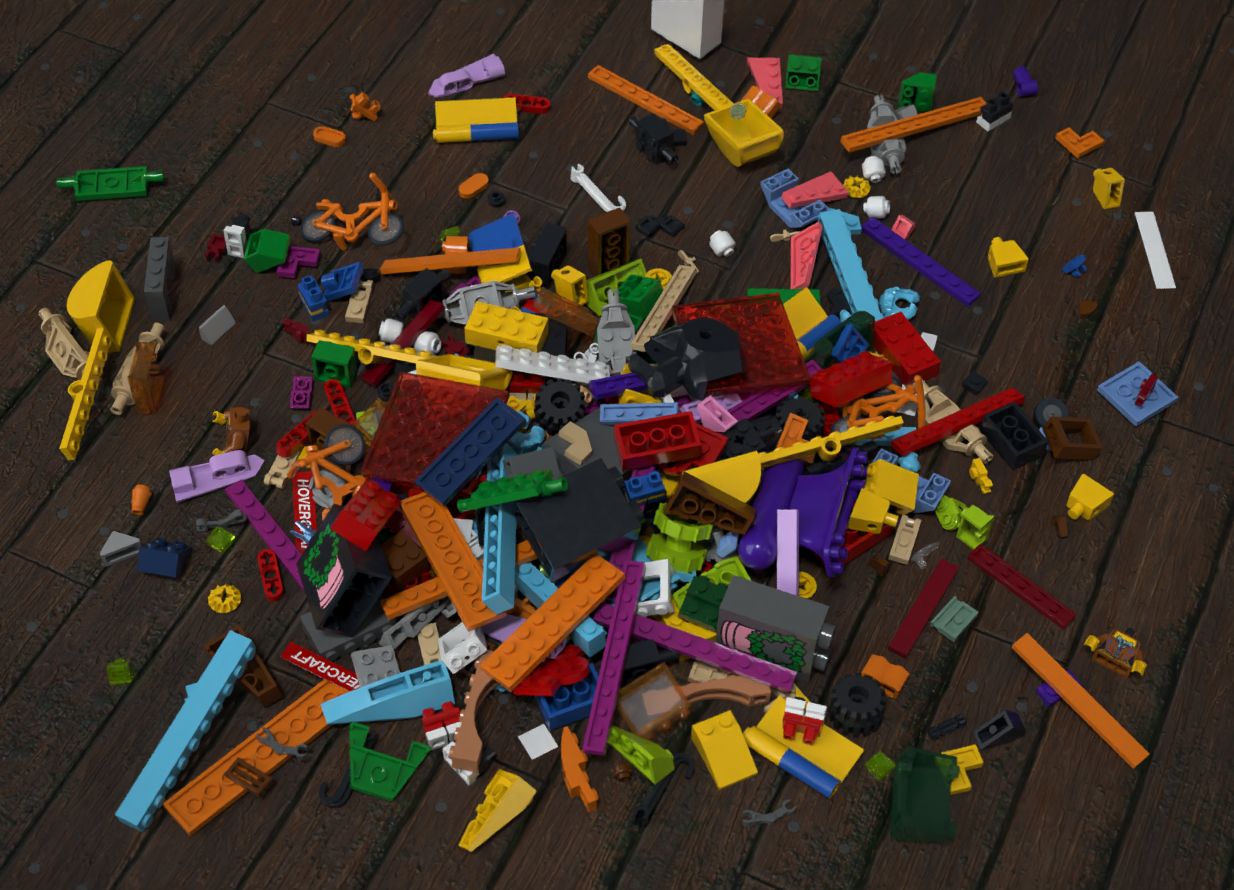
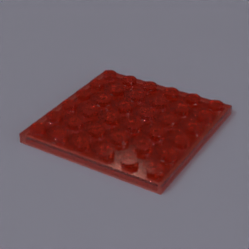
(766, 339)
(421, 424)

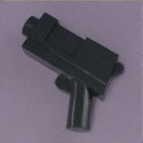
(837, 302)

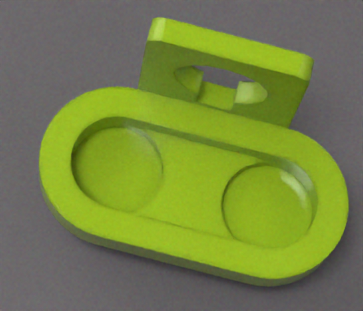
(949, 512)

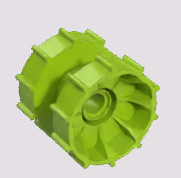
(679, 541)

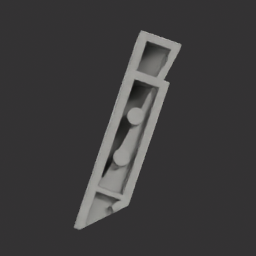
(412, 623)

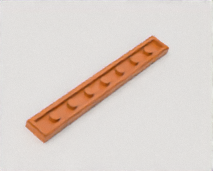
(646, 100)
(451, 260)
(1080, 700)

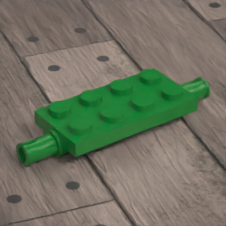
(110, 182)
(513, 489)

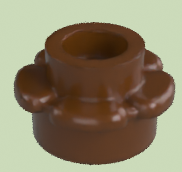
(623, 772)

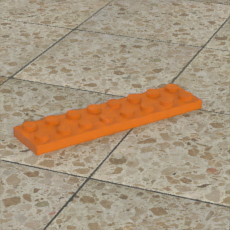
(450, 558)
(552, 622)

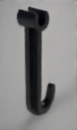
(344, 791)
(655, 791)

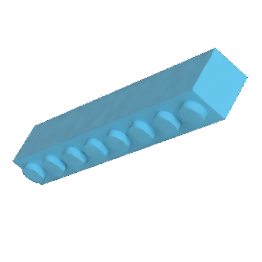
(848, 264)

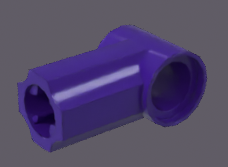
(1025, 84)

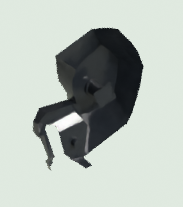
(690, 357)

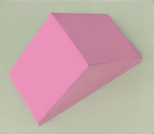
(715, 416)

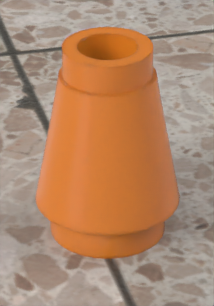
(140, 497)

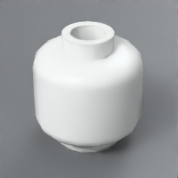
(873, 169)
(877, 207)
(722, 243)
(390, 330)
(428, 342)

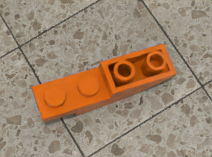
(574, 770)

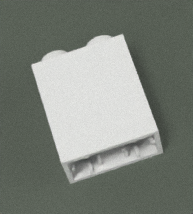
(689, 23)

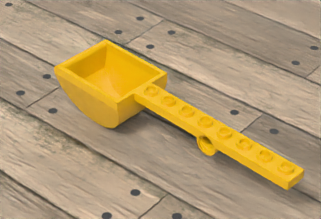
(738, 139)
(101, 310)
(445, 367)
(742, 473)

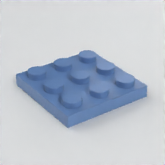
(1123, 391)

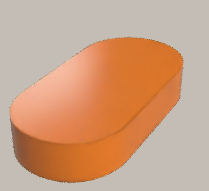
(329, 136)
(473, 185)

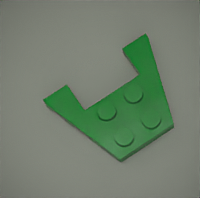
(380, 773)

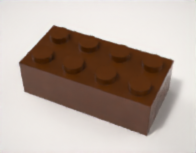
(608, 241)

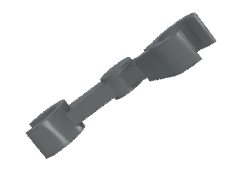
(234, 518)
(279, 748)
(757, 818)

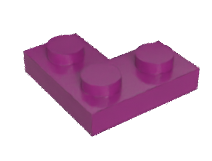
(295, 257)

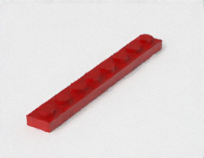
(954, 422)

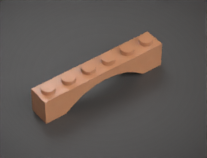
(731, 688)
(468, 746)

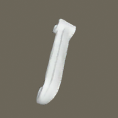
(579, 177)

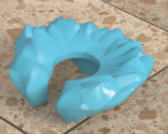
(891, 295)
(522, 440)

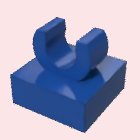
(1075, 264)

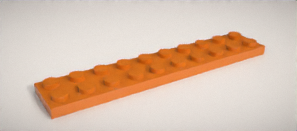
(213, 792)

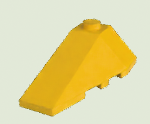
(505, 799)

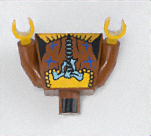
(236, 428)
(1118, 652)

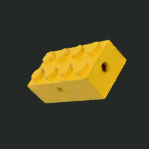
(499, 326)

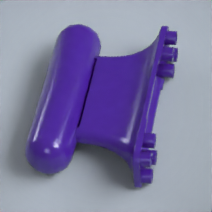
(823, 507)

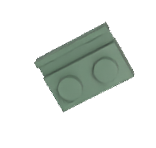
(954, 619)

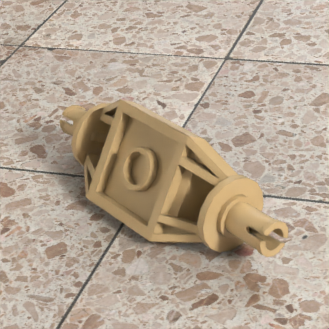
(62, 346)
(121, 389)
(943, 407)

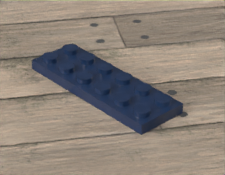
(470, 451)

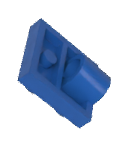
(342, 281)
(849, 344)

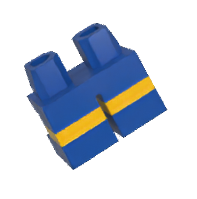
(312, 298)
(644, 488)

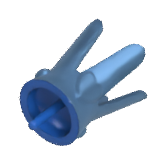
(309, 533)

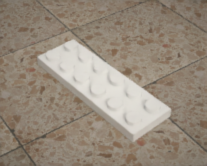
(549, 365)

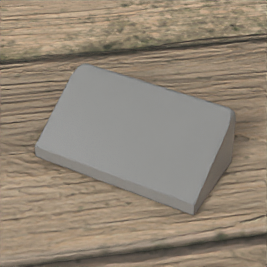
(216, 325)

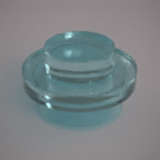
(737, 111)

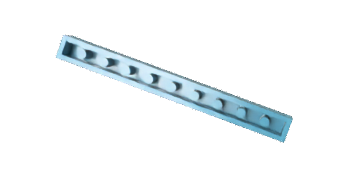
(499, 543)
(538, 589)
(186, 731)

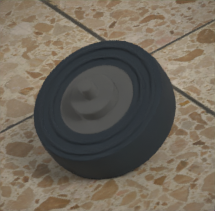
(1048, 408)

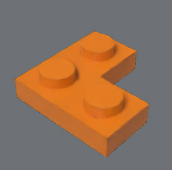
(1079, 145)
(792, 434)

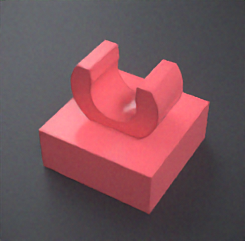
(903, 227)

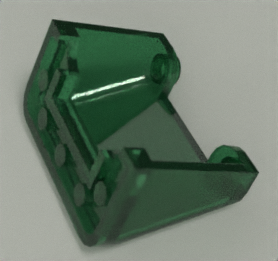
(822, 349)
(923, 796)

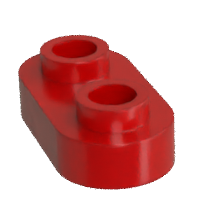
(832, 417)

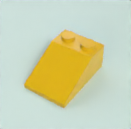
(724, 749)

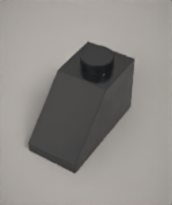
(999, 730)

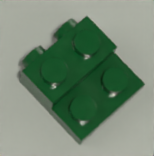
(703, 602)

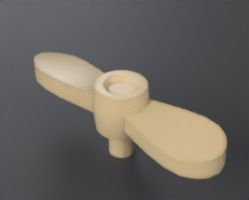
(786, 236)
(687, 261)

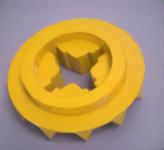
(855, 191)
(663, 275)
(809, 585)
(230, 603)

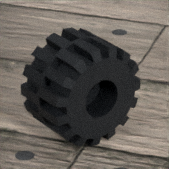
(558, 405)
(804, 409)
(857, 704)

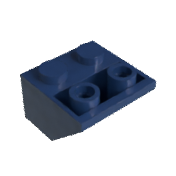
(163, 557)

